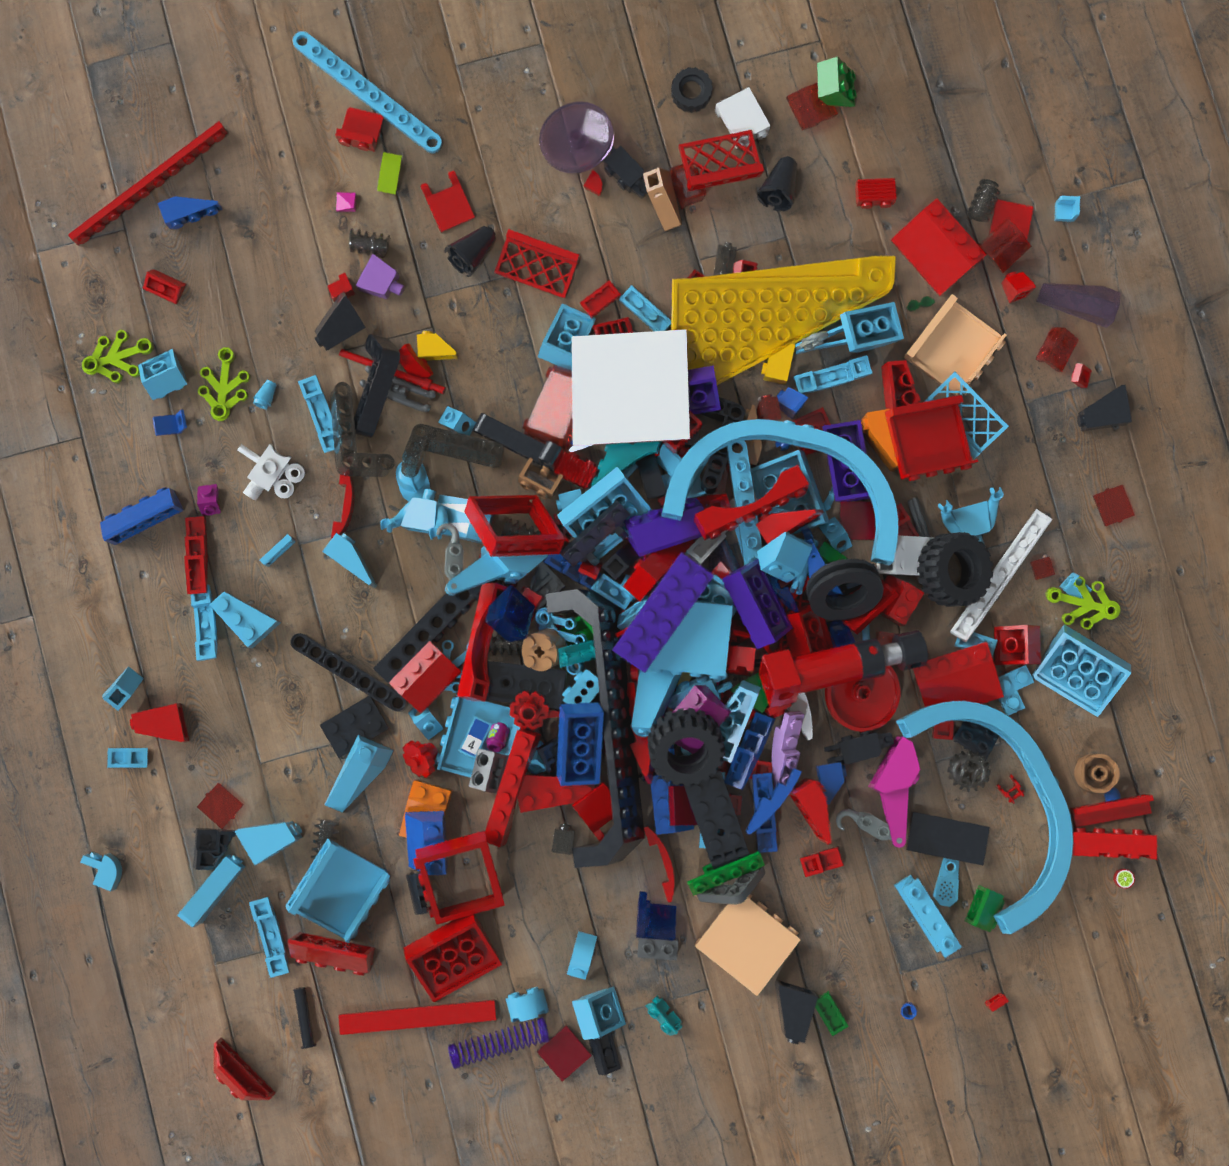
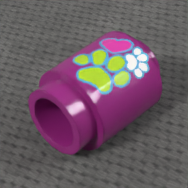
(497, 737)

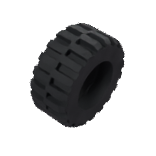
(974, 563)
(692, 767)

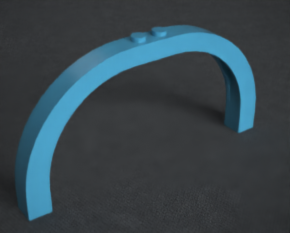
(802, 436)
(1045, 784)

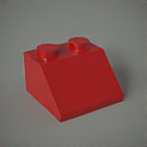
(904, 605)
(1017, 645)

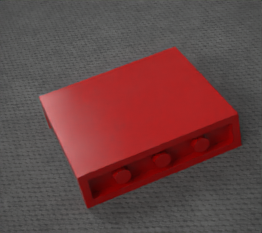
(929, 438)

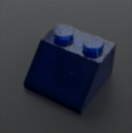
(510, 614)

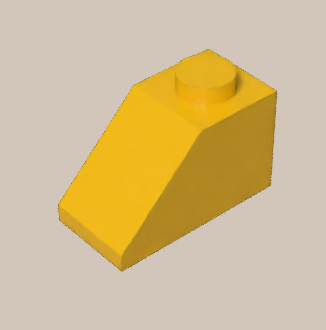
(433, 347)
(778, 366)

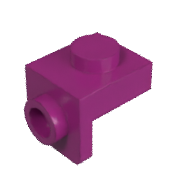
(208, 499)

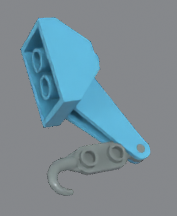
(863, 329)
(484, 570)

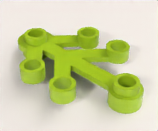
(115, 357)
(223, 388)
(1086, 604)

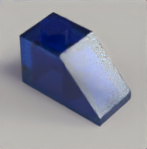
(839, 634)

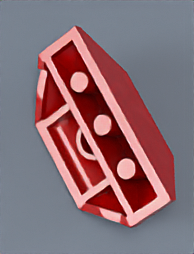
(238, 1075)

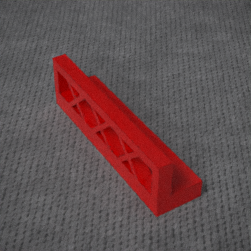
(1111, 810)

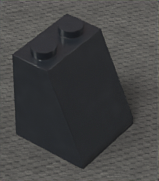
(795, 1010)

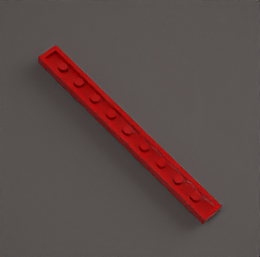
(143, 187)

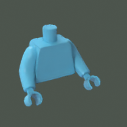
(419, 516)
(972, 519)

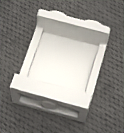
(741, 114)

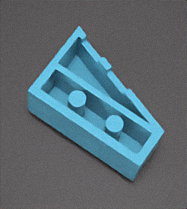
(244, 619)

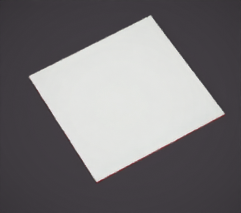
(630, 388)

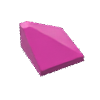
(346, 202)

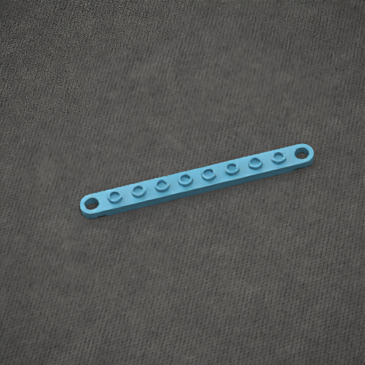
(367, 92)
(743, 496)

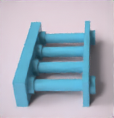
(927, 916)

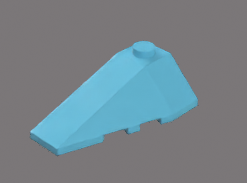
(361, 767)

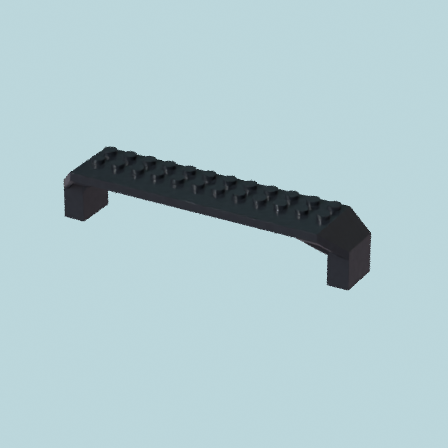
(618, 735)

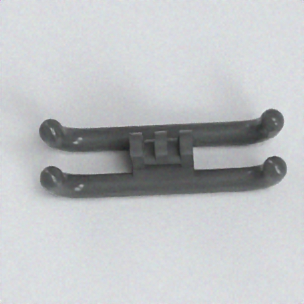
(400, 389)

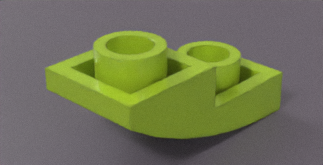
(389, 173)

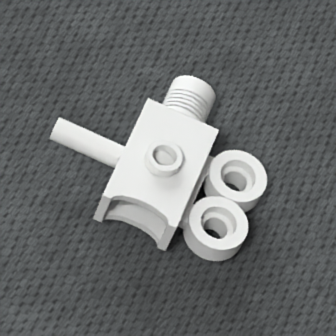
(268, 472)

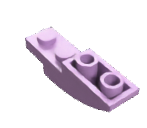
(784, 751)

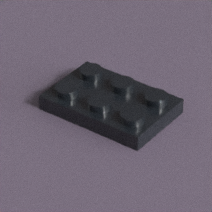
(359, 719)

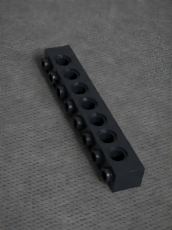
(385, 665)

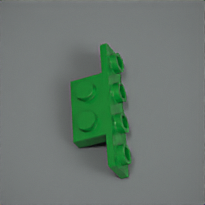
(713, 878)

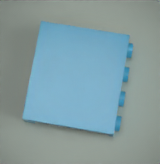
(698, 642)
(458, 725)
(338, 890)

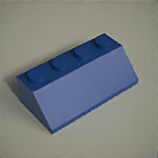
(141, 516)

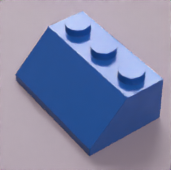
(660, 803)
(426, 830)

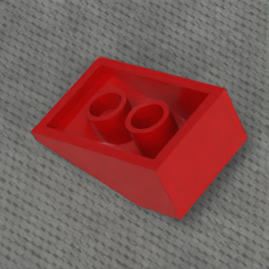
(774, 525)

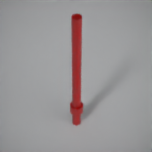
(425, 383)

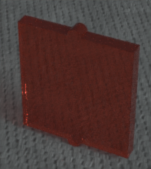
(1113, 505)
(220, 805)

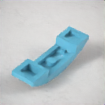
(833, 376)
(319, 411)
(205, 626)
(271, 936)

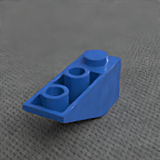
(182, 210)

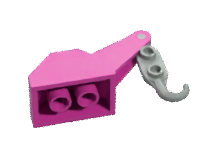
(892, 780)

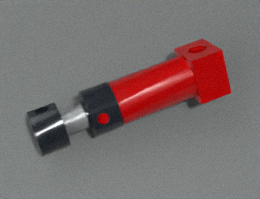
(788, 676)

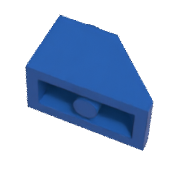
(791, 401)
(831, 778)

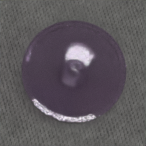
(576, 137)

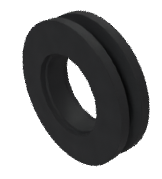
(839, 573)

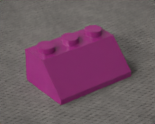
(702, 699)

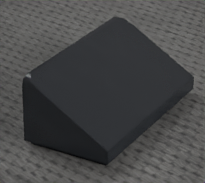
(605, 1054)

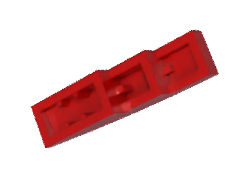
(196, 555)

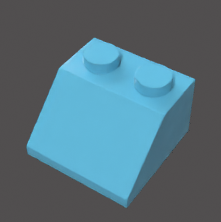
(162, 375)
(784, 557)
(599, 1013)

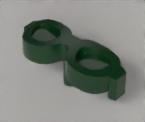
(925, 302)

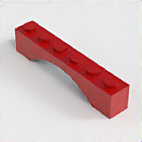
(716, 520)
(474, 677)
(503, 809)

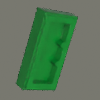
(830, 1014)

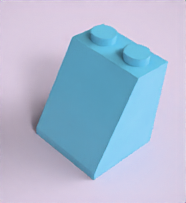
(267, 840)

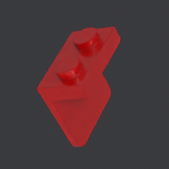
(360, 129)

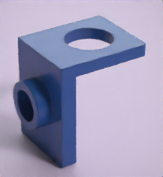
(169, 424)

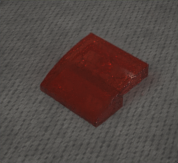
(809, 108)

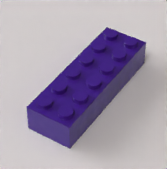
(663, 612)

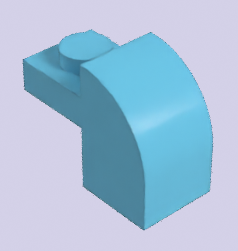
(108, 868)
(582, 955)

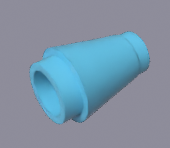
(265, 395)

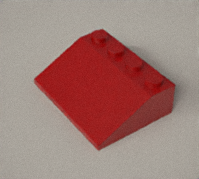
(938, 247)
(959, 676)
(812, 804)
(331, 952)
(451, 956)

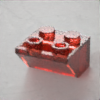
(1005, 245)

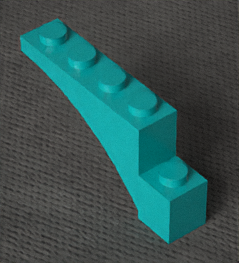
(623, 456)

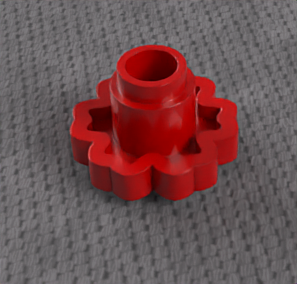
(529, 710)
(420, 757)

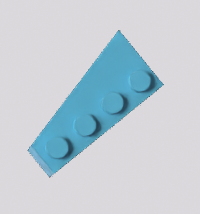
(741, 706)

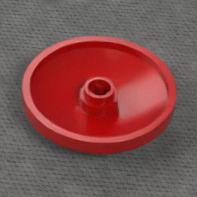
(865, 703)

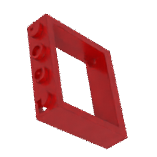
(497, 546)
(450, 848)

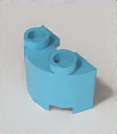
(527, 1005)

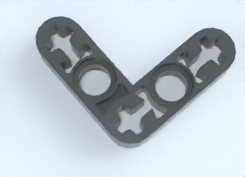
(733, 893)

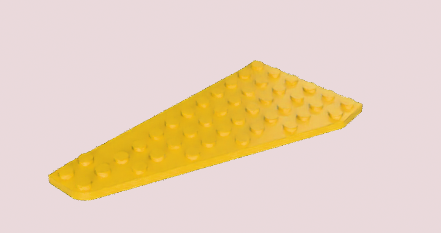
(756, 313)

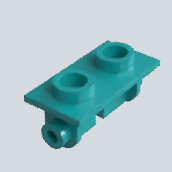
(576, 653)
(669, 1023)

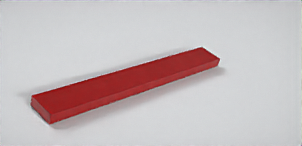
(417, 1017)

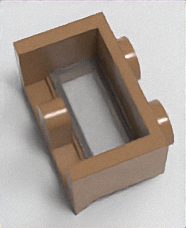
(539, 480)

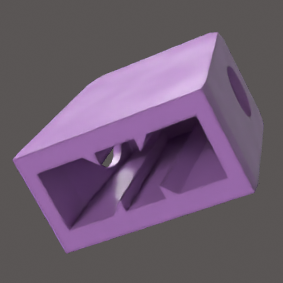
(379, 279)

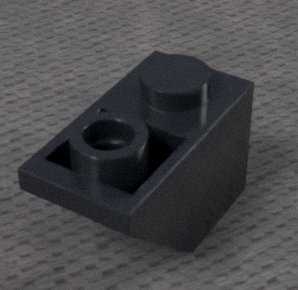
(620, 561)

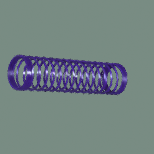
(454, 1056)

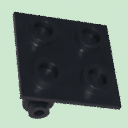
(976, 738)

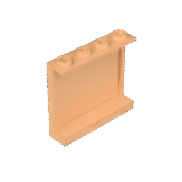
(954, 343)
(748, 943)

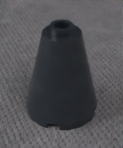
(779, 186)
(470, 250)

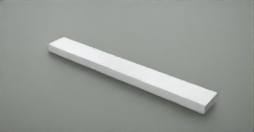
(1002, 574)

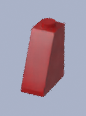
(161, 722)

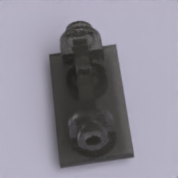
(725, 259)

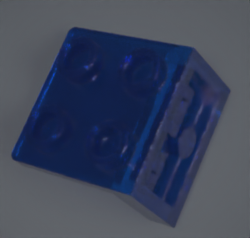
(655, 920)

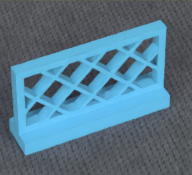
(974, 448)

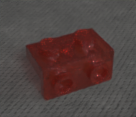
(1057, 348)

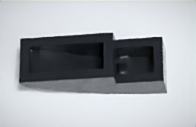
(651, 477)

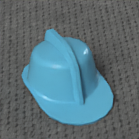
(413, 486)

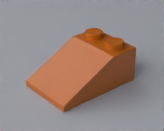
(878, 436)
(425, 798)

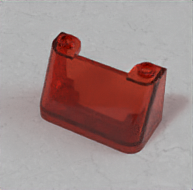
(553, 411)

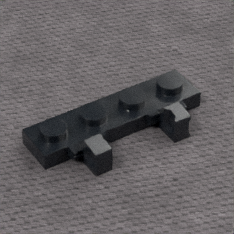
(584, 544)

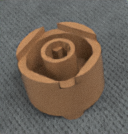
(541, 649)
(1101, 783)

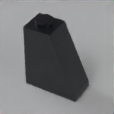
(338, 323)
(1107, 412)

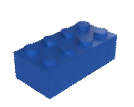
(579, 744)

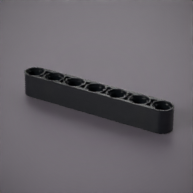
(339, 670)

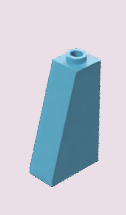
(652, 699)
(211, 891)

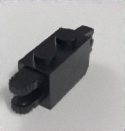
(625, 171)
(860, 748)

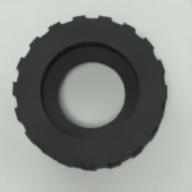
(697, 76)

